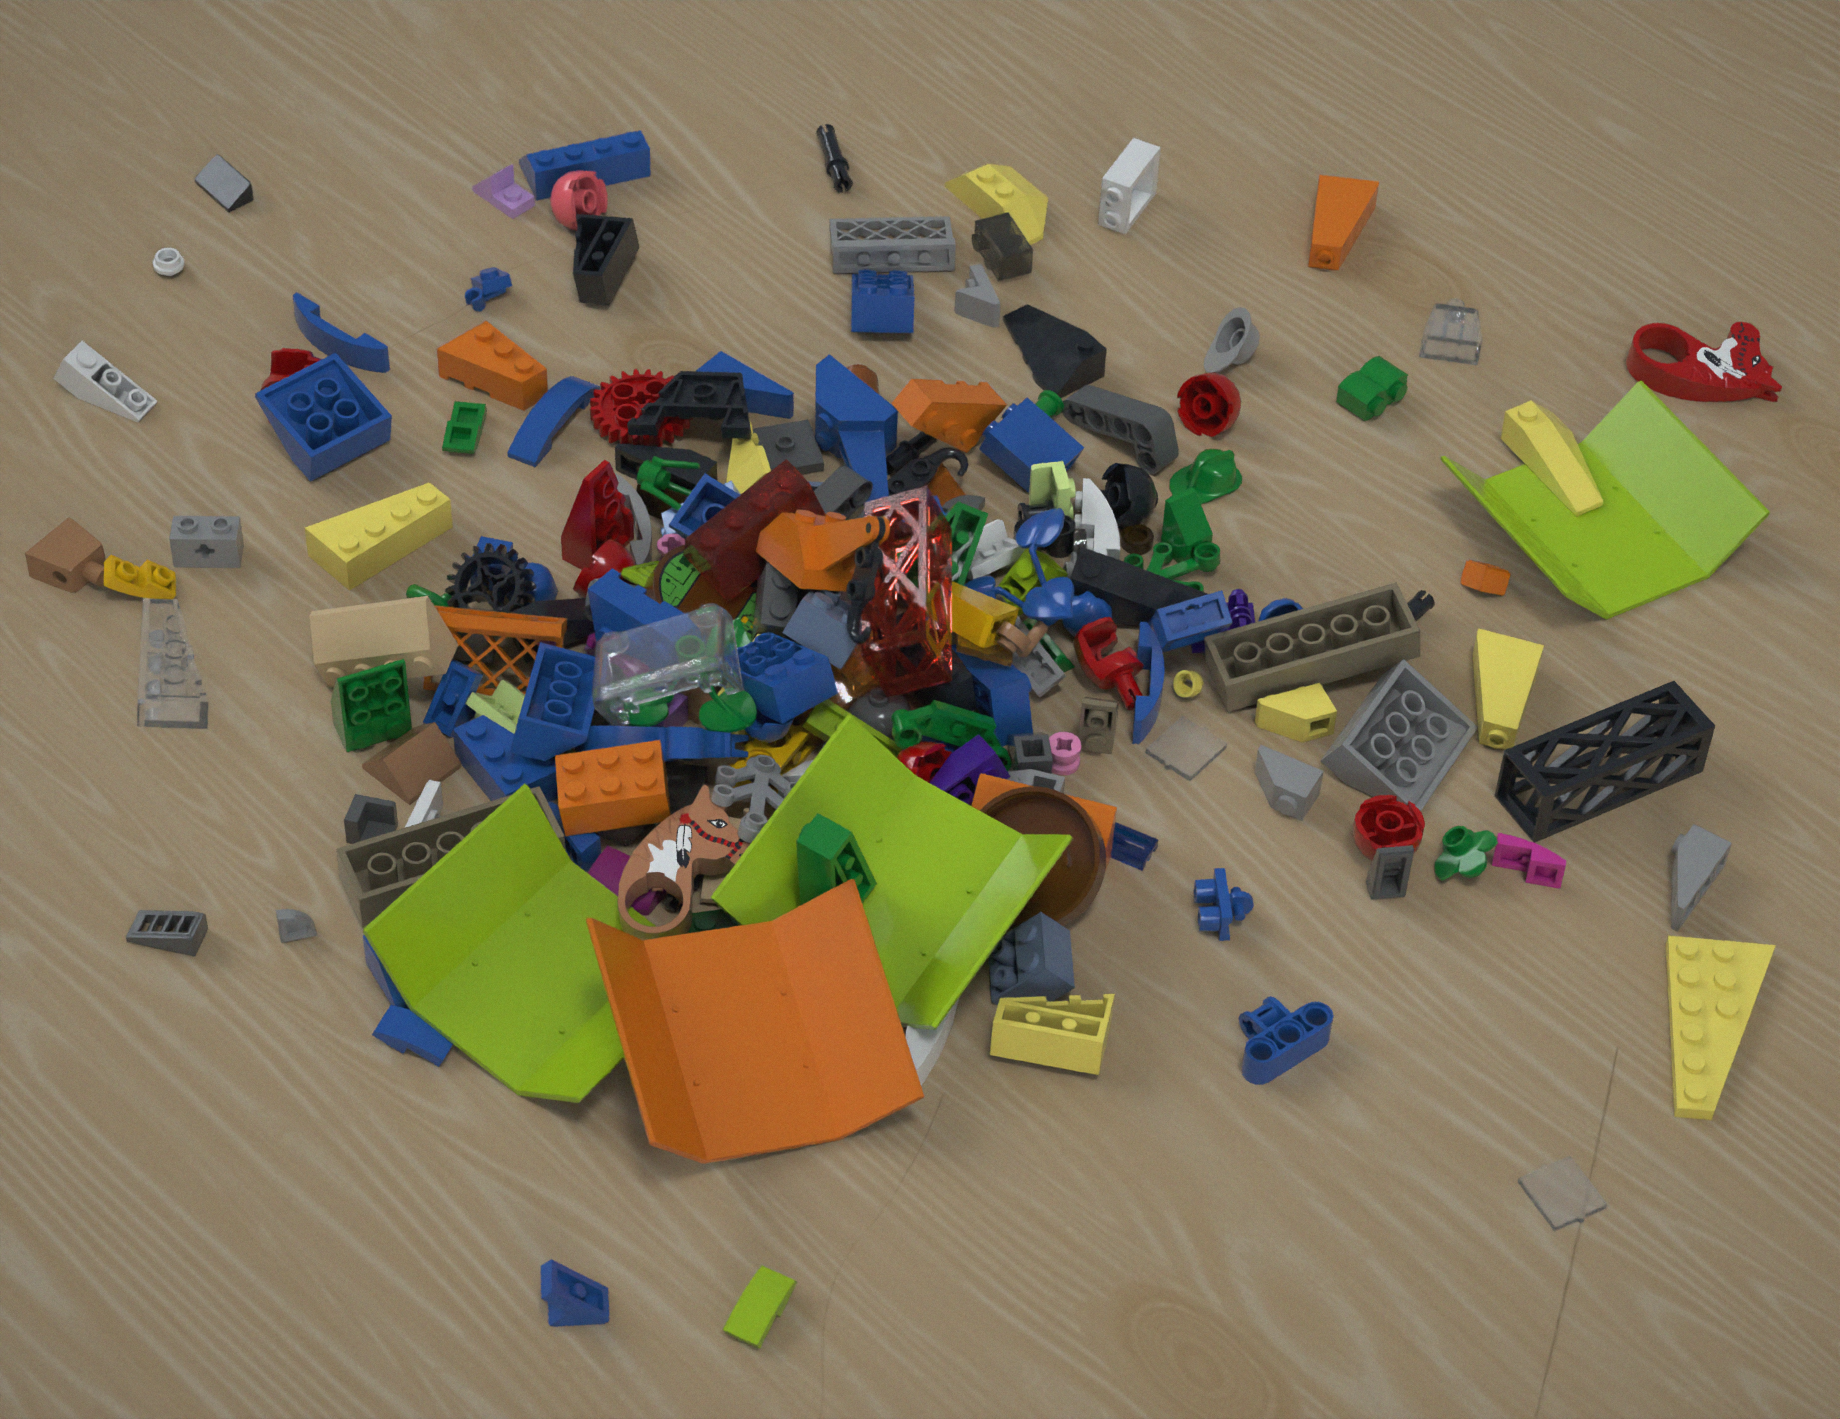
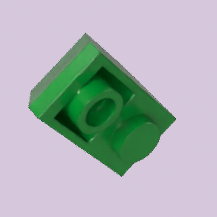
(1185, 524)

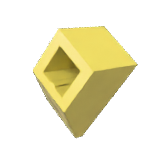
(1298, 713)

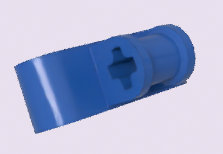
(1282, 1038)

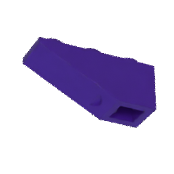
(963, 767)

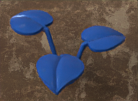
(1055, 597)

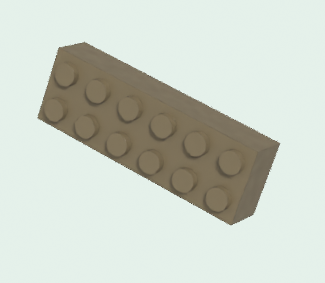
(1312, 646)
(388, 864)

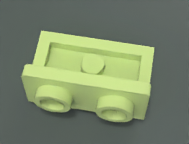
(1052, 483)
(501, 707)

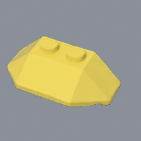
(1000, 190)

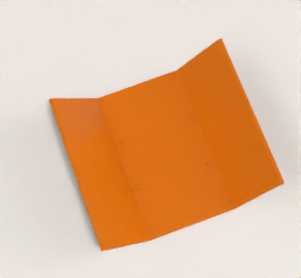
(758, 1030)

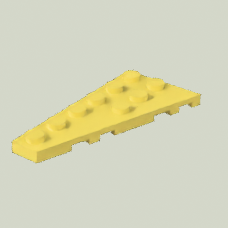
(1709, 1008)

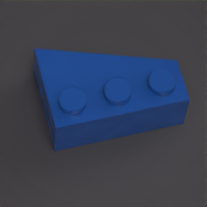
(622, 607)

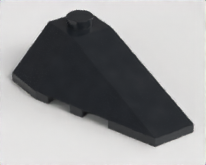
(1127, 589)

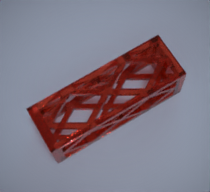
(914, 537)

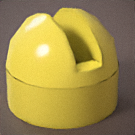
(1184, 689)

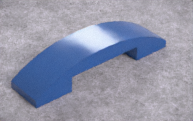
(360, 353)
(547, 417)
(1148, 707)

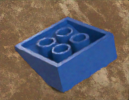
(325, 416)

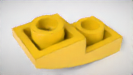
(145, 581)

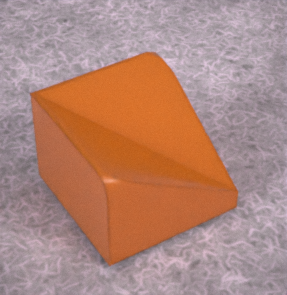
(1485, 577)

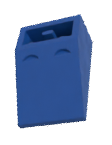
(882, 302)
(784, 676)

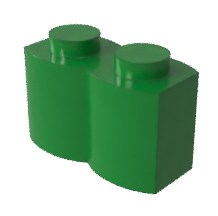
(1372, 388)

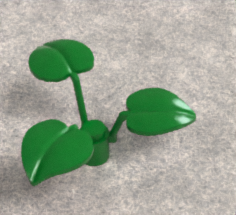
(721, 714)

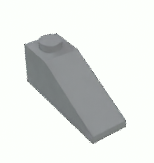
(1695, 867)

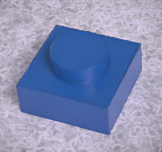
(491, 280)

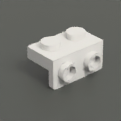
(994, 551)

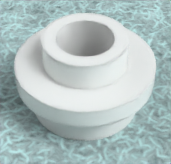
(168, 262)

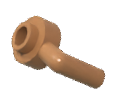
(1016, 641)

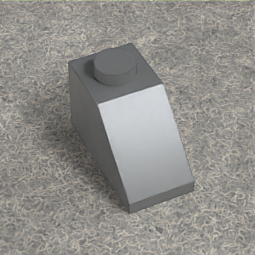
(1287, 782)

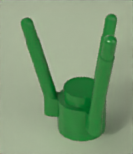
(655, 476)

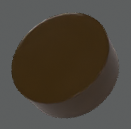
(1137, 539)

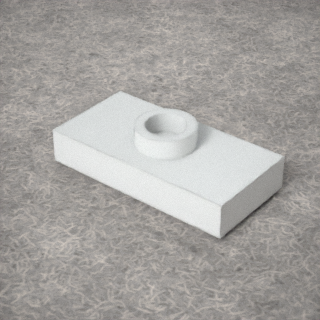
(428, 804)

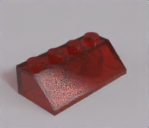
(728, 541)

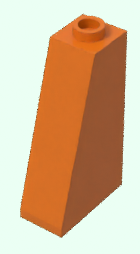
(1339, 217)

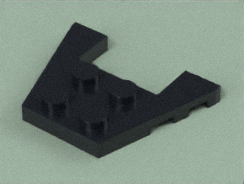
(699, 396)

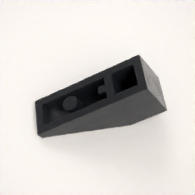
(630, 458)
(572, 609)

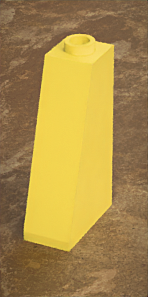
(1503, 684)

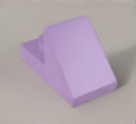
(504, 193)

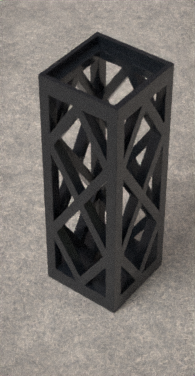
(1680, 732)

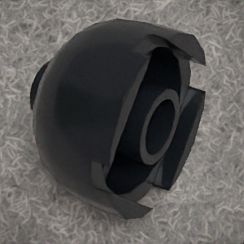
(1129, 494)

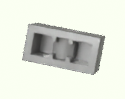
(206, 541)

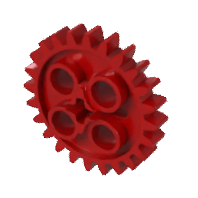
(624, 399)

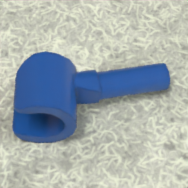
(477, 299)

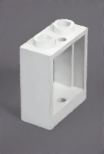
(1129, 186)

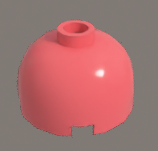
(578, 194)

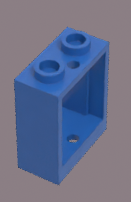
(1182, 627)

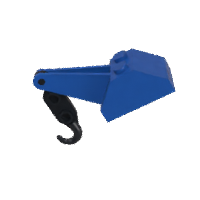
(862, 430)

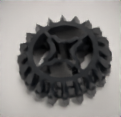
(503, 583)

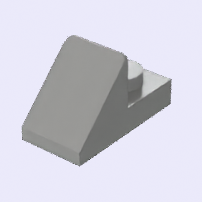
(978, 299)

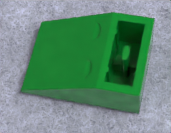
(372, 706)

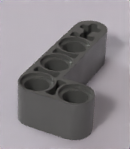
(1126, 419)

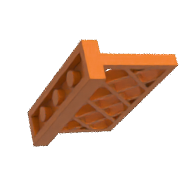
(499, 624)

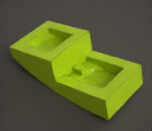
(759, 1305)

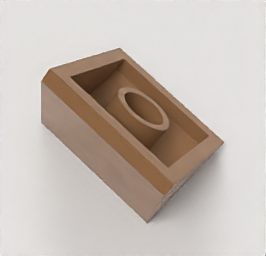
(413, 761)

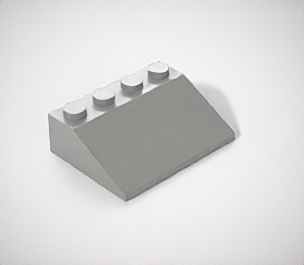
(1400, 738)

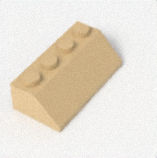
(378, 634)

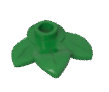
(1464, 852)

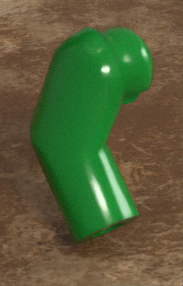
(418, 591)

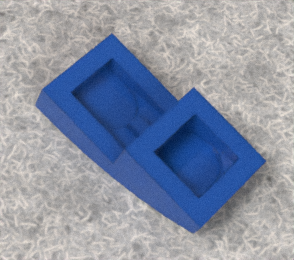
(404, 1030)

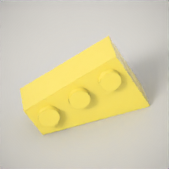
(1054, 1032)

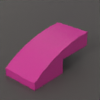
(1540, 863)

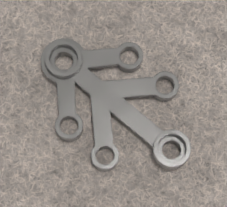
(762, 773)

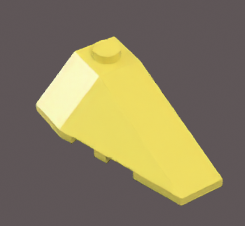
(747, 462)

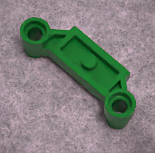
(945, 724)

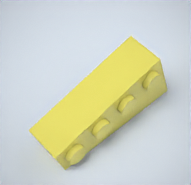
(378, 534)

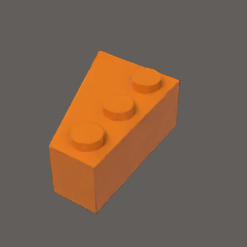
(494, 364)
(949, 411)

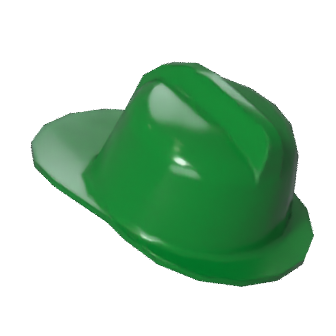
(1209, 475)

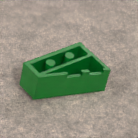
(967, 528)
(828, 858)

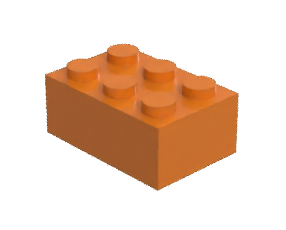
(612, 788)

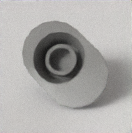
(1233, 342)

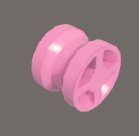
(1065, 753)

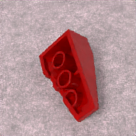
(596, 517)

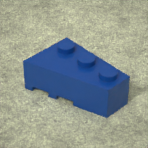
(1001, 694)
(486, 755)

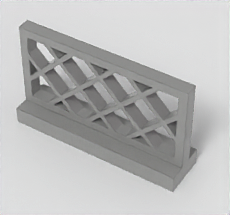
(885, 254)

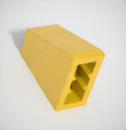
(978, 615)

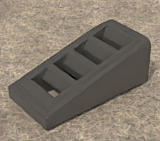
(1390, 872)
(176, 941)

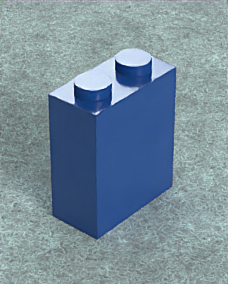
(1025, 439)

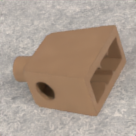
(67, 558)

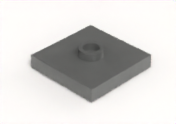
(791, 442)

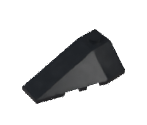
(1056, 351)

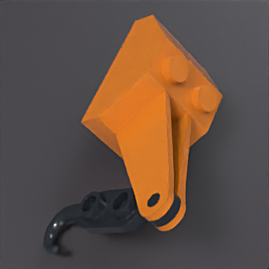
(828, 556)

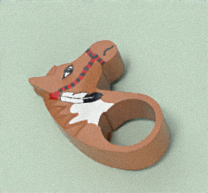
(670, 857)

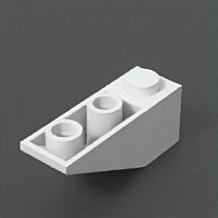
(102, 384)

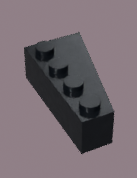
(956, 692)

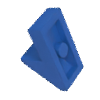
(449, 701)
(572, 1297)

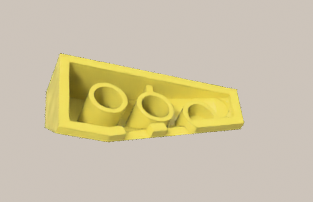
(1552, 455)

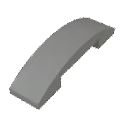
(642, 547)

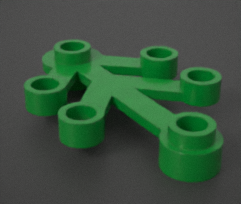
(1205, 558)

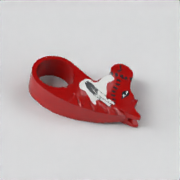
(1702, 372)

